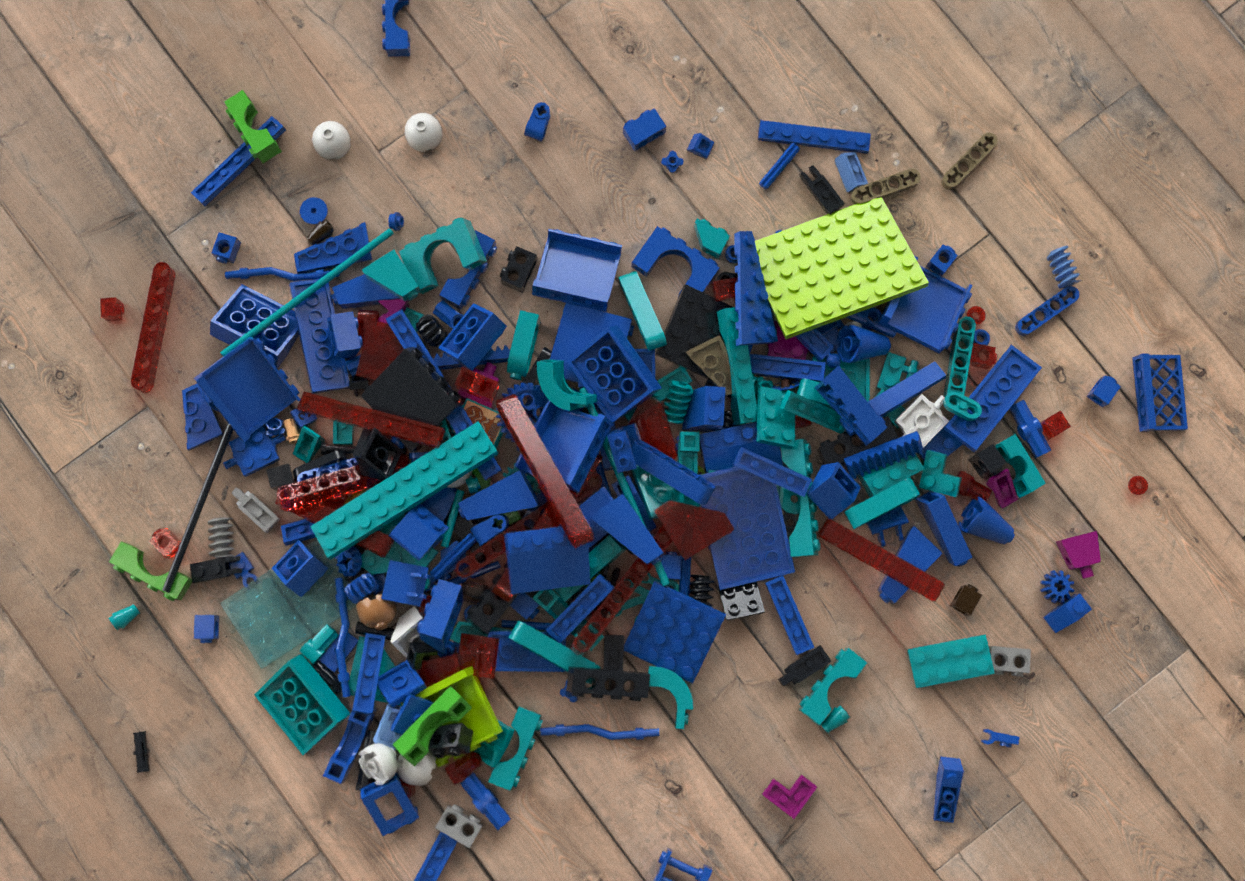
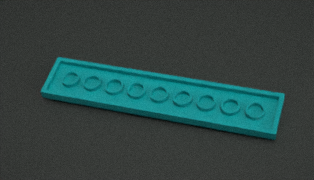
(404, 490)

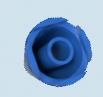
(861, 344)
(985, 522)

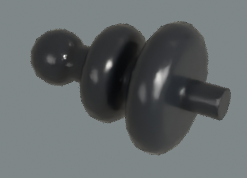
(728, 420)

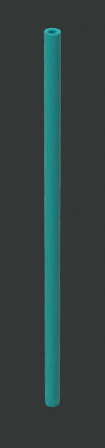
(310, 290)
(626, 490)

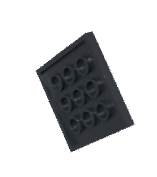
(690, 325)

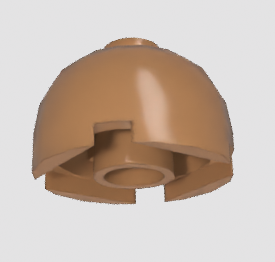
(376, 612)

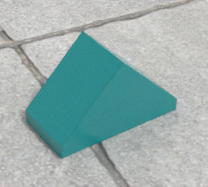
(307, 444)

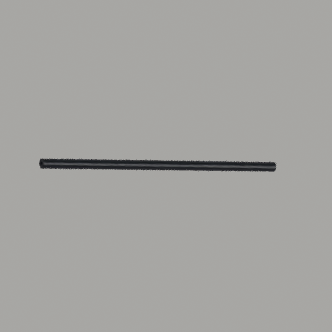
(197, 509)

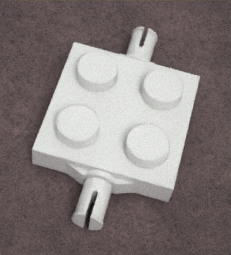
(923, 417)

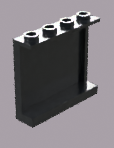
(412, 391)

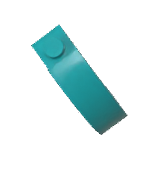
(555, 388)
(675, 684)

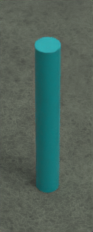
(452, 518)

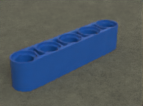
(672, 472)

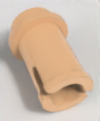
(291, 431)

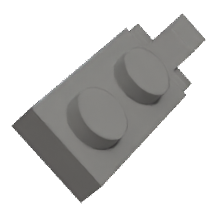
(256, 510)

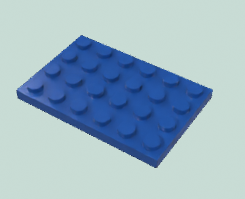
(760, 542)

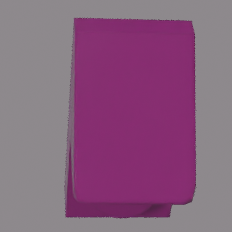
(392, 307)
(1003, 488)

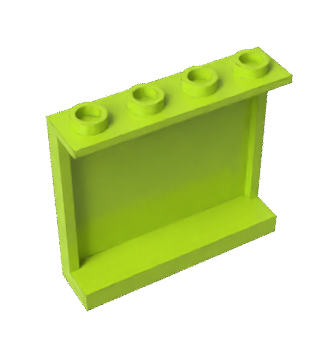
(481, 716)

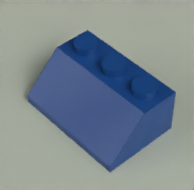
(473, 336)
(441, 615)

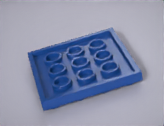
(674, 631)

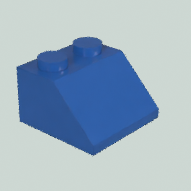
(419, 531)
(299, 568)

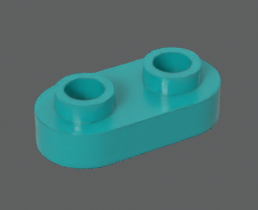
(962, 405)

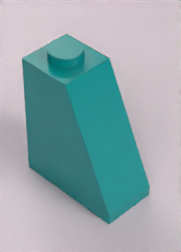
(392, 276)

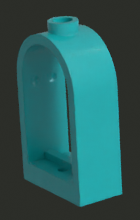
(523, 345)

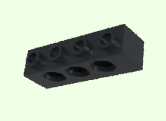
(828, 455)
(498, 607)
(638, 683)

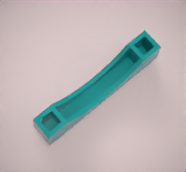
(743, 393)
(804, 537)

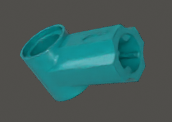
(316, 647)

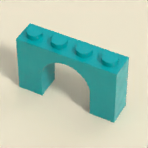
(418, 255)

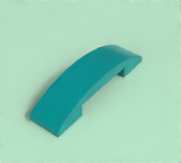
(688, 456)

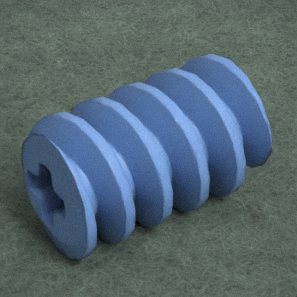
(1063, 267)

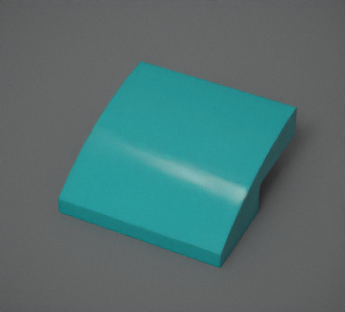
(493, 751)

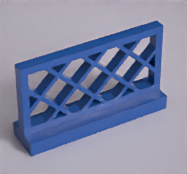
(1144, 392)

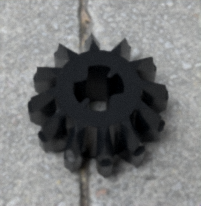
(431, 330)

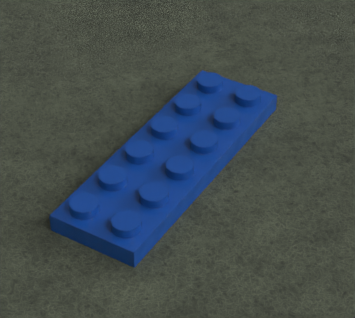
(322, 366)
(996, 396)

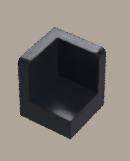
(280, 476)
(419, 651)

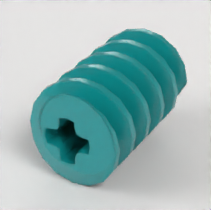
(679, 401)

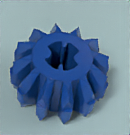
(1062, 582)
(361, 588)

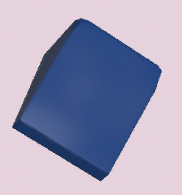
(700, 145)

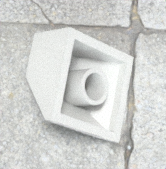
(407, 630)

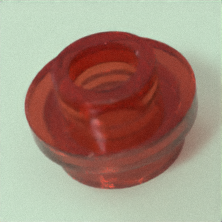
(978, 310)
(1133, 488)

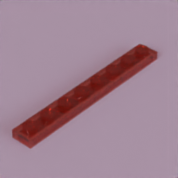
(369, 419)

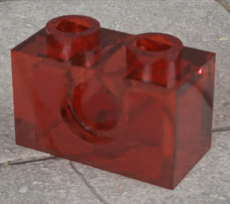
(477, 385)

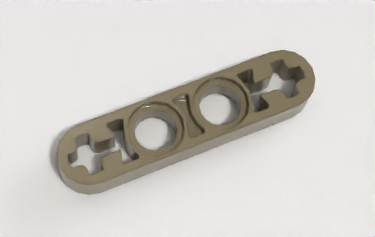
(969, 161)
(885, 187)

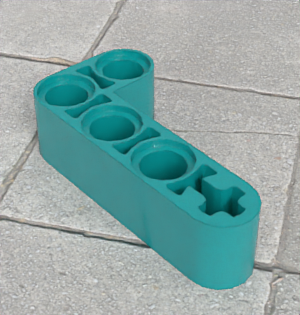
(882, 503)

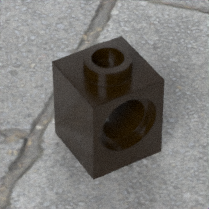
(966, 599)

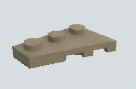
(713, 361)

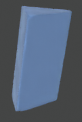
(850, 171)

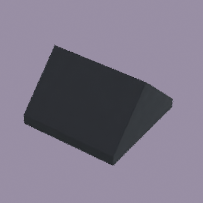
(378, 456)

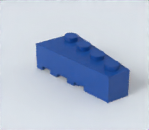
(851, 405)

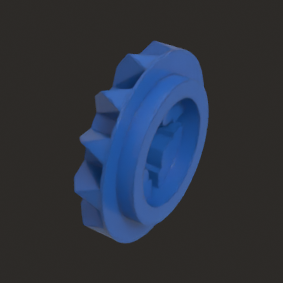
(353, 566)

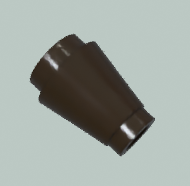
(320, 232)

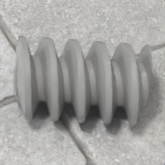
(220, 537)

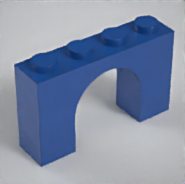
(662, 244)

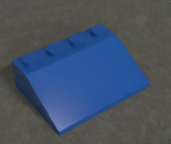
(248, 309)
(614, 373)
(722, 446)
(545, 560)

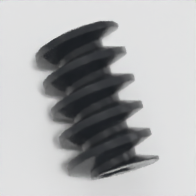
(702, 588)

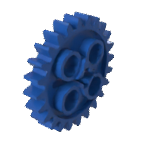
(535, 400)

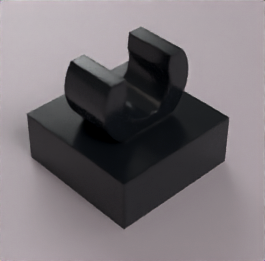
(357, 383)

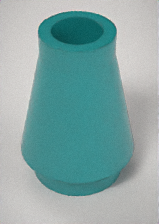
(123, 617)
(835, 719)

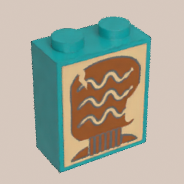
(486, 418)

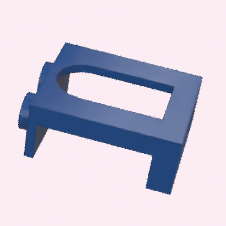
(621, 442)
(373, 791)

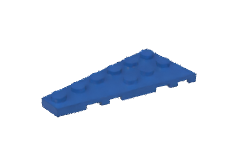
(751, 302)

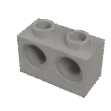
(1008, 656)
(457, 830)

